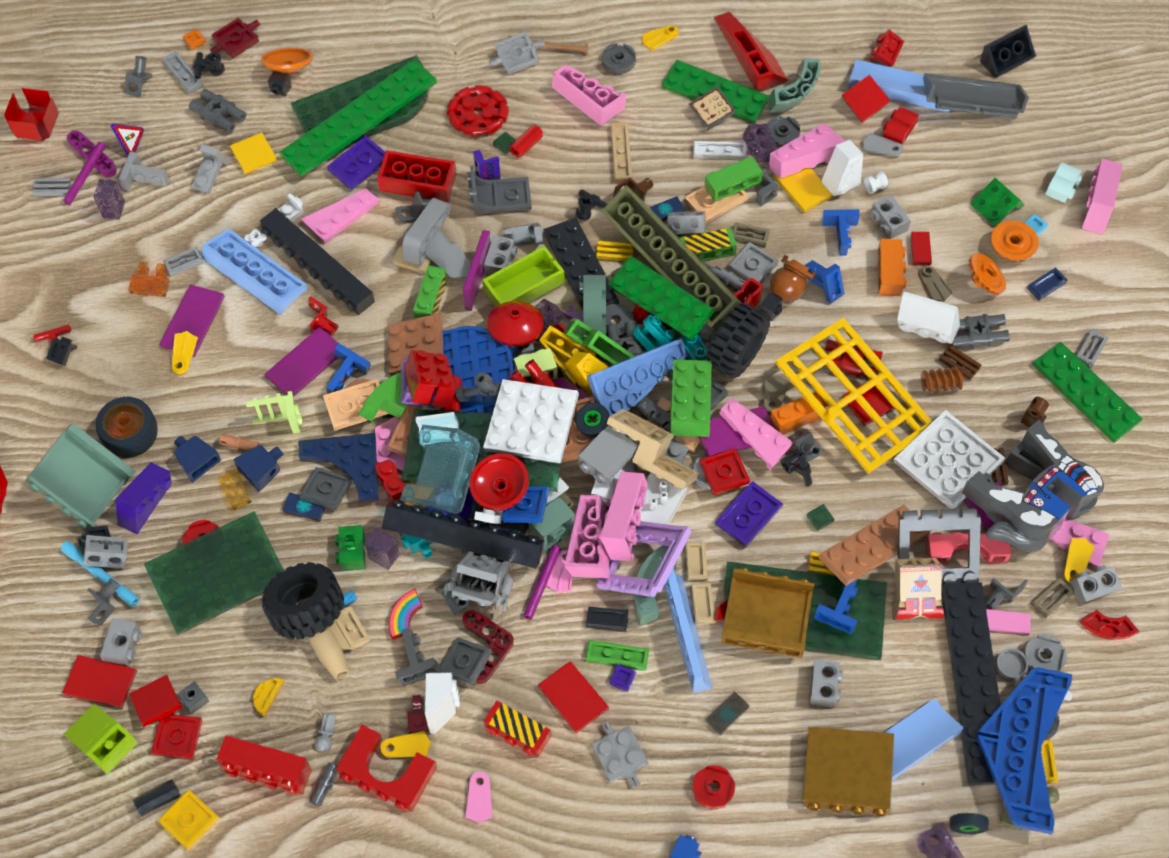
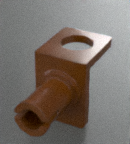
(640, 188)

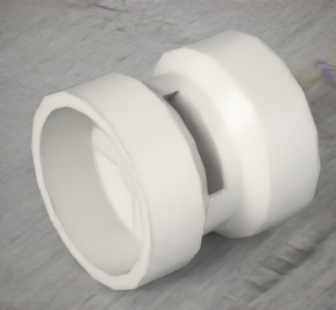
(876, 182)

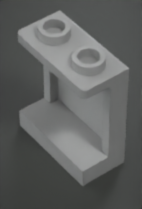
(607, 455)

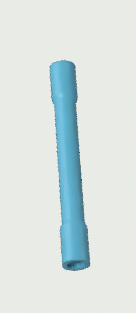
(77, 555)

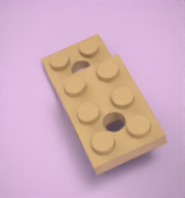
(652, 449)

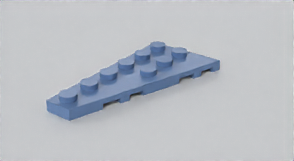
(631, 380)

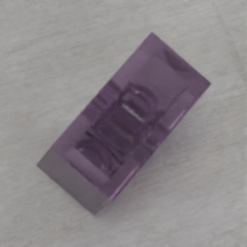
(381, 548)

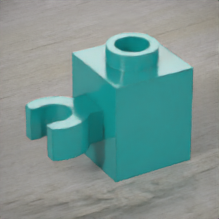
(416, 544)

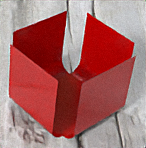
(38, 121)

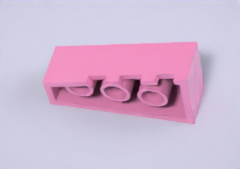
(588, 95)
(805, 151)
(1102, 195)
(623, 516)
(586, 551)

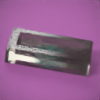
(727, 713)

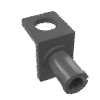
(137, 76)
(415, 209)
(806, 444)
(1002, 592)
(103, 597)
(455, 604)

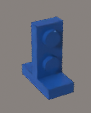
(842, 220)
(827, 279)
(350, 360)
(838, 617)

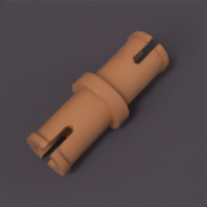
(238, 443)

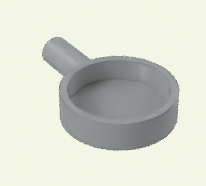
(1012, 665)

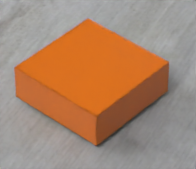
(194, 39)

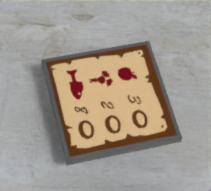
(712, 107)

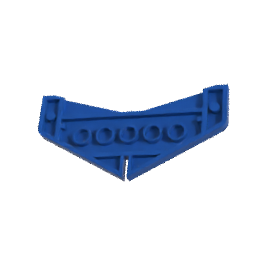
(1016, 753)

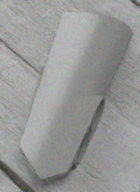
(447, 255)

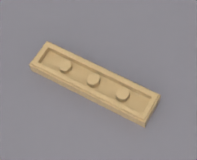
(621, 152)

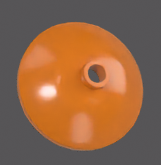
(287, 59)

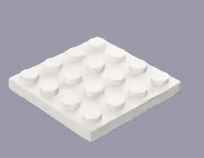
(531, 421)
(947, 458)

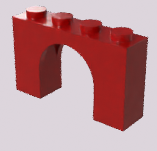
(404, 791)

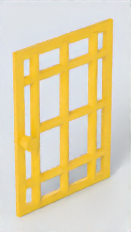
(855, 394)

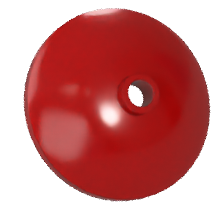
(515, 323)
(498, 471)

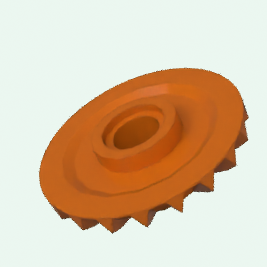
(1014, 240)
(986, 274)

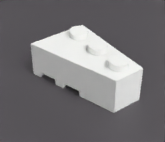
(843, 169)

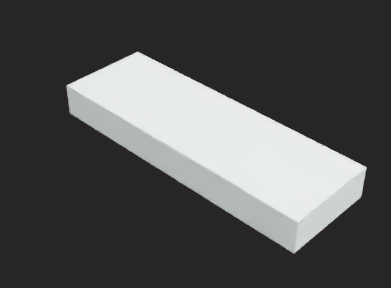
(719, 150)

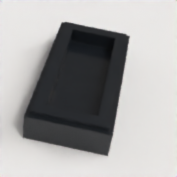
(607, 619)

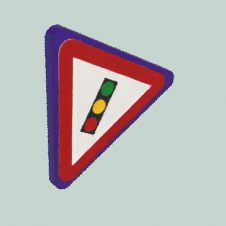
(128, 136)

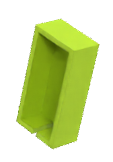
(525, 279)

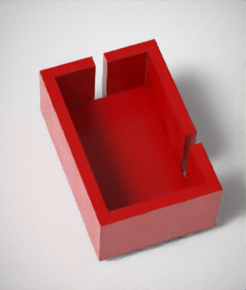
(424, 373)

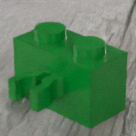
(351, 548)

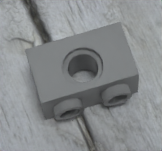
(120, 631)

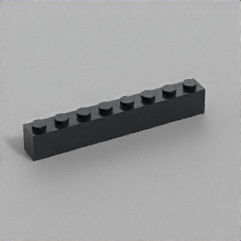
(317, 262)
(463, 534)

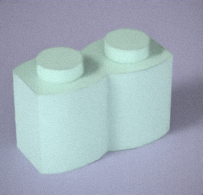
(1063, 183)

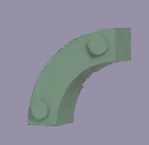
(790, 96)
(594, 301)
(646, 606)

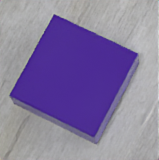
(622, 678)

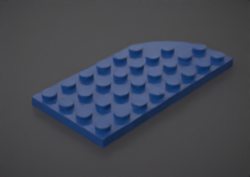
(472, 352)

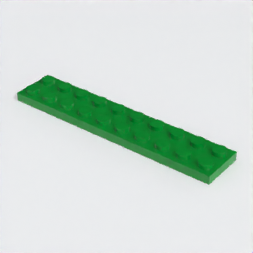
(357, 118)

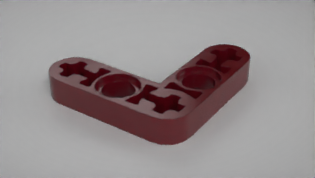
(495, 645)

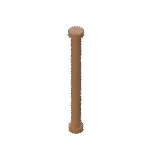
(566, 47)

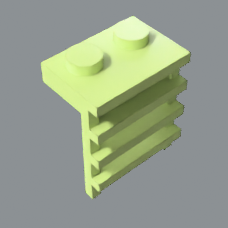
(287, 406)

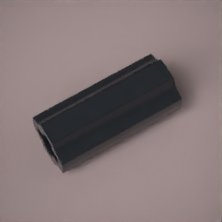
(156, 797)

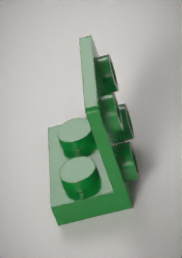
(996, 202)

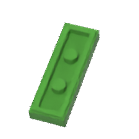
(616, 654)

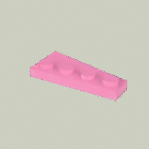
(335, 218)
(762, 437)
(1076, 530)

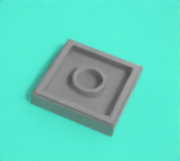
(753, 263)

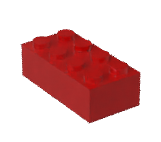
(414, 173)
(264, 765)

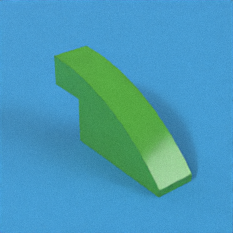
(596, 342)
(385, 397)

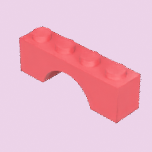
(945, 545)

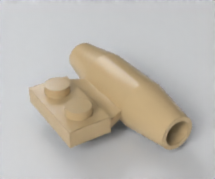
(343, 635)

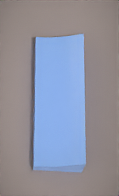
(895, 83)
(253, 270)
(687, 633)
(921, 736)

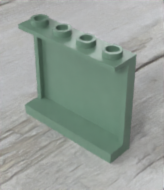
(79, 476)

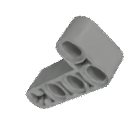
(423, 231)

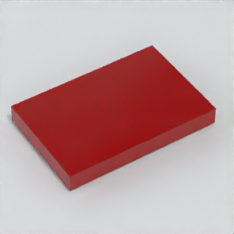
(99, 681)
(573, 697)

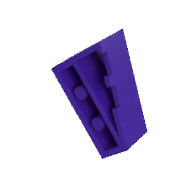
(141, 497)

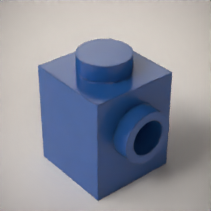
(686, 848)

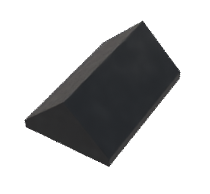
(1008, 52)

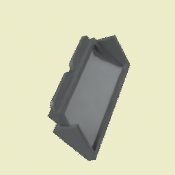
(975, 95)

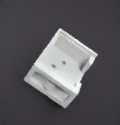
(661, 501)

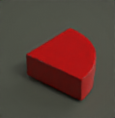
(720, 612)

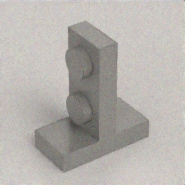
(209, 168)
(133, 171)

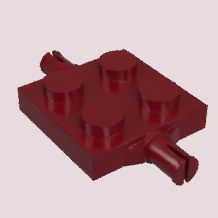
(235, 37)

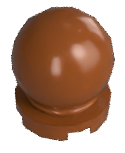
(790, 280)

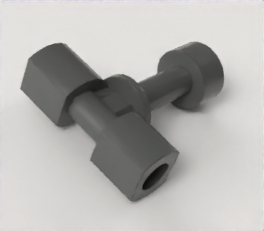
(484, 387)

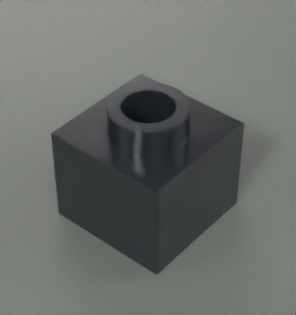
(279, 83)
(771, 306)

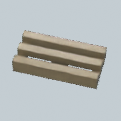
(749, 236)
(1042, 608)

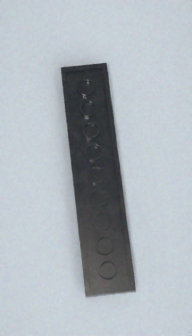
(972, 670)

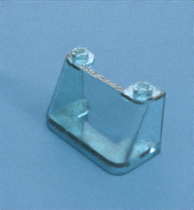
(444, 470)

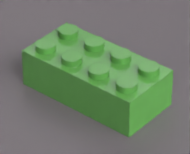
(691, 398)

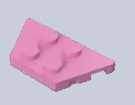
(383, 436)

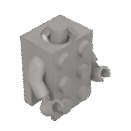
(481, 580)

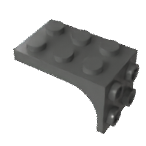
(498, 194)

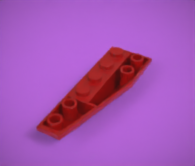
(753, 56)

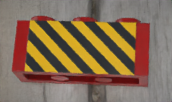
(517, 729)

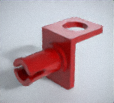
(320, 319)

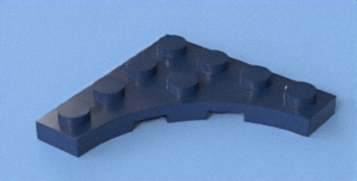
(352, 455)

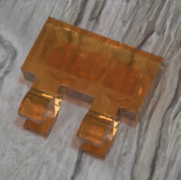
(149, 285)

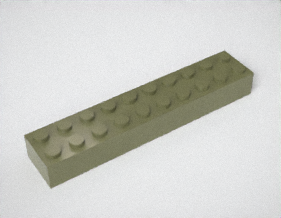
(669, 253)

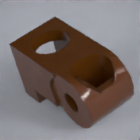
(1035, 412)

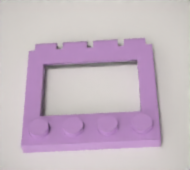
(650, 533)

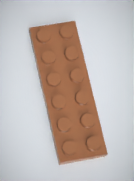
(868, 547)

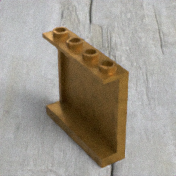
(767, 613)
(848, 771)

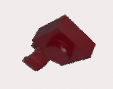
(416, 719)

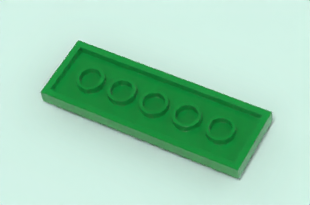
(695, 82)
(661, 298)
(1087, 392)

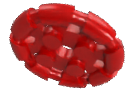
(479, 102)

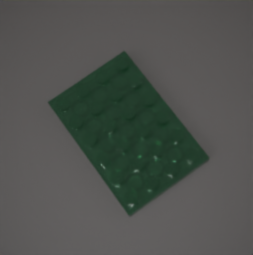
(214, 572)

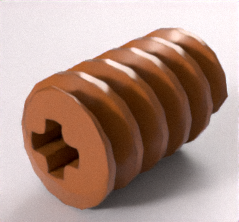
(942, 378)

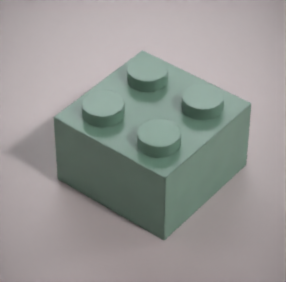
(556, 524)

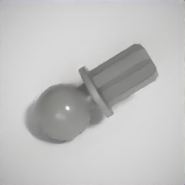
(323, 742)

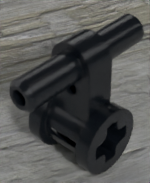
(208, 64)
(587, 203)
(798, 463)

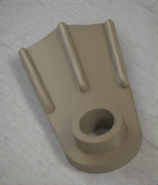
(934, 284)
(774, 391)

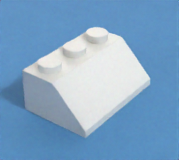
(928, 318)
(440, 700)

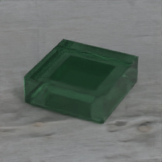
(503, 142)
(820, 517)

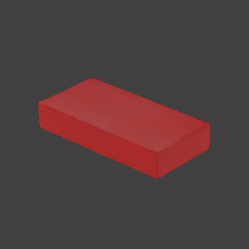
(921, 248)

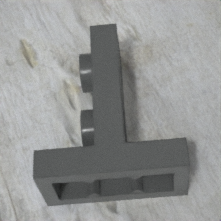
(418, 664)

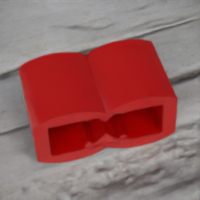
(900, 125)
(750, 292)
(390, 479)

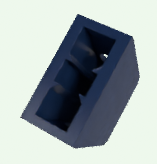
(195, 456)
(259, 465)

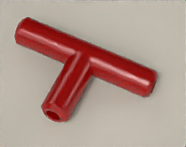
(52, 333)

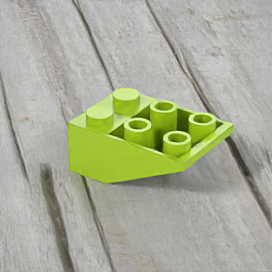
(101, 738)

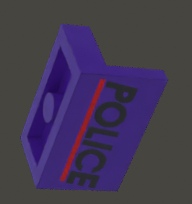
(486, 169)

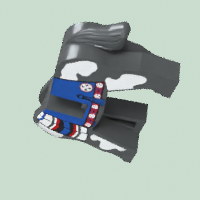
(1057, 490)

